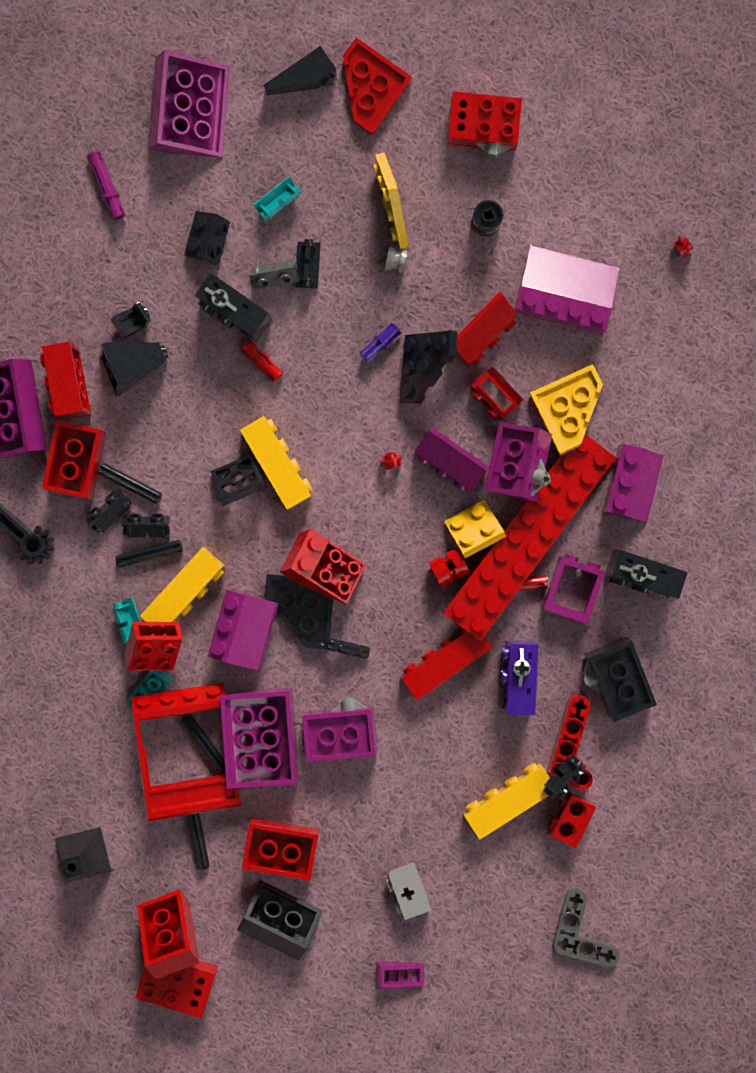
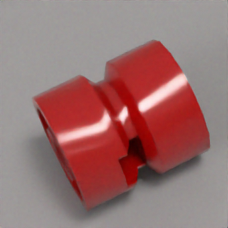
(441, 570)

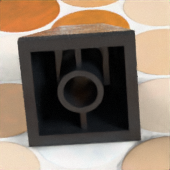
(130, 362)
(83, 854)

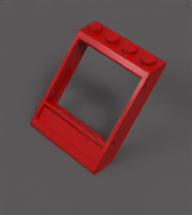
(186, 796)

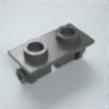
(265, 276)

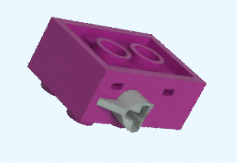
(519, 462)
(340, 732)

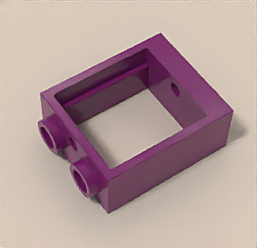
(564, 611)

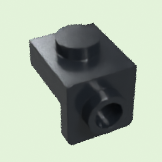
(131, 320)

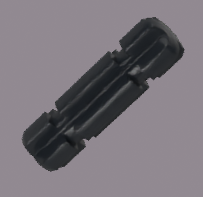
(347, 648)

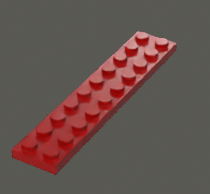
(528, 538)

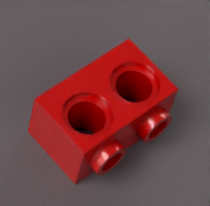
(578, 821)

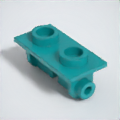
(277, 198)
(126, 613)

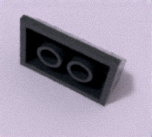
(279, 920)

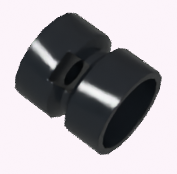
(487, 218)

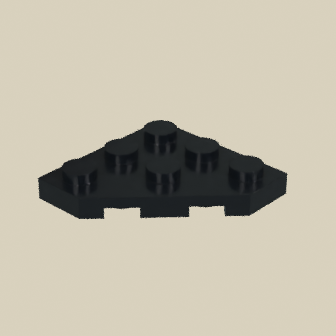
(423, 362)
(301, 609)

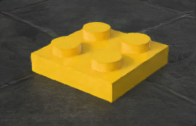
(475, 528)

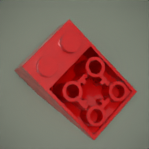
(322, 566)

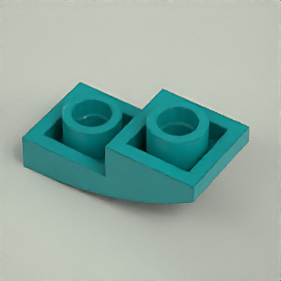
(154, 682)

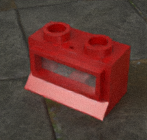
(496, 394)

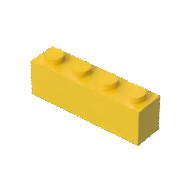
(276, 463)
(184, 588)
(508, 801)

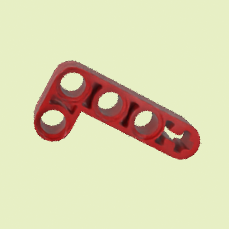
(571, 738)

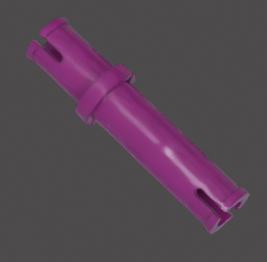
(109, 194)

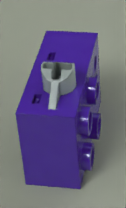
(519, 677)

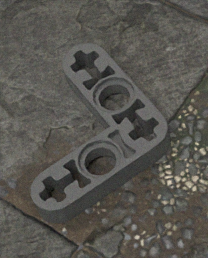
(571, 934)

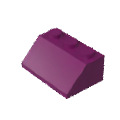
(450, 460)
(632, 483)
(242, 629)

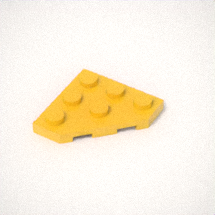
(391, 200)
(568, 407)

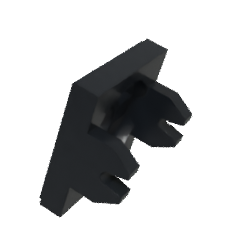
(232, 469)

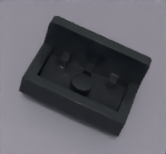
(207, 237)

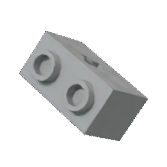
(408, 877)

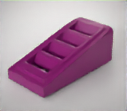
(399, 983)

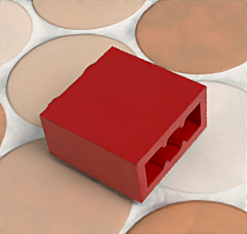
(153, 646)

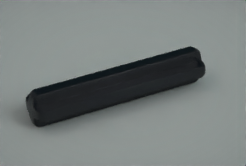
(130, 483)
(149, 553)
(204, 743)
(198, 841)

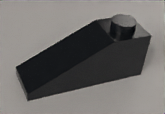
(305, 74)

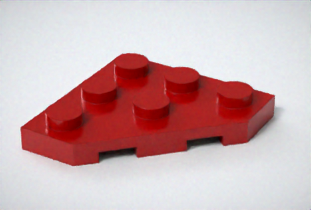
(372, 85)

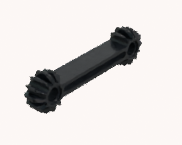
(28, 537)

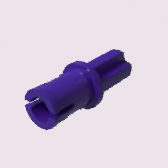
(380, 342)

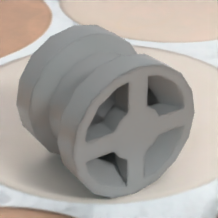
(396, 260)

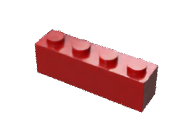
(443, 663)

